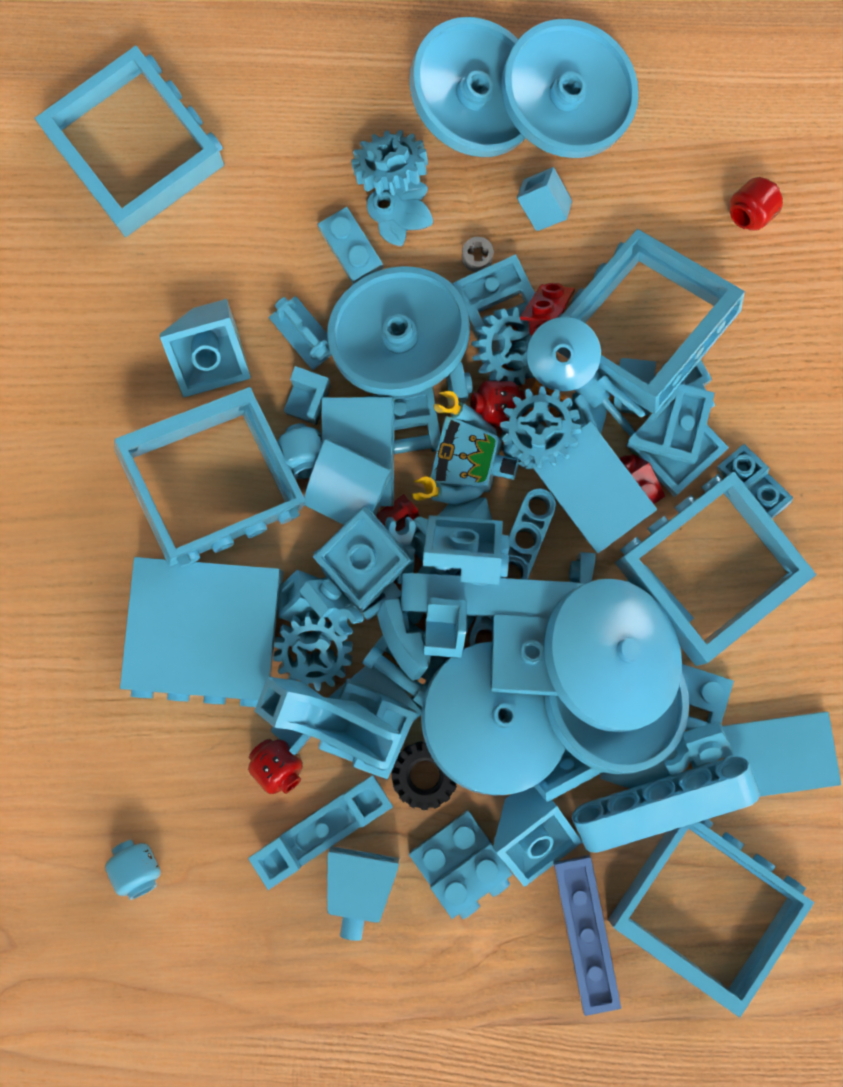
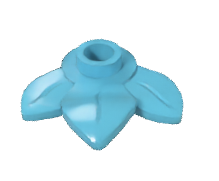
(403, 214)

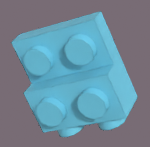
(470, 545)
(461, 866)

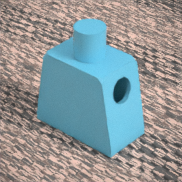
(358, 887)

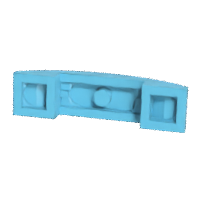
(320, 831)

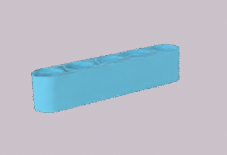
(523, 558)
(510, 597)
(666, 804)

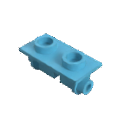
(301, 331)

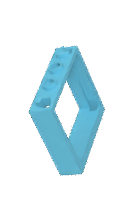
(167, 189)
(686, 273)
(190, 423)
(797, 569)
(766, 952)

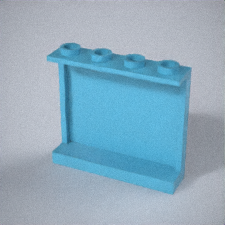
(200, 630)

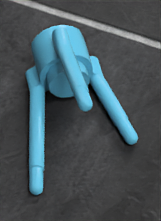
(597, 392)

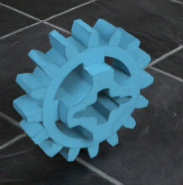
(389, 162)
(496, 343)
(555, 427)
(316, 666)

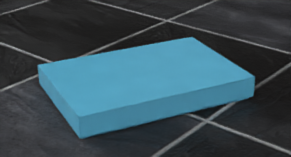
(365, 428)
(596, 489)
(787, 752)

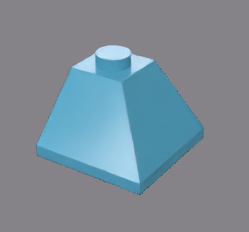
(205, 349)
(532, 835)

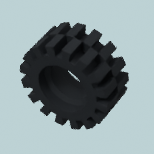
(408, 791)

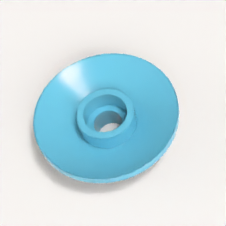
(582, 345)

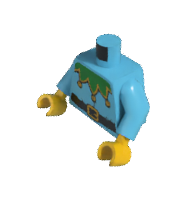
(465, 456)

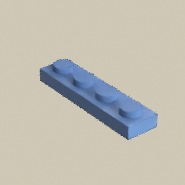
(587, 935)

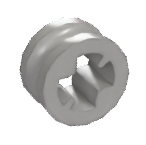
(486, 249)

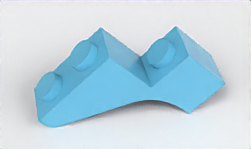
(333, 721)

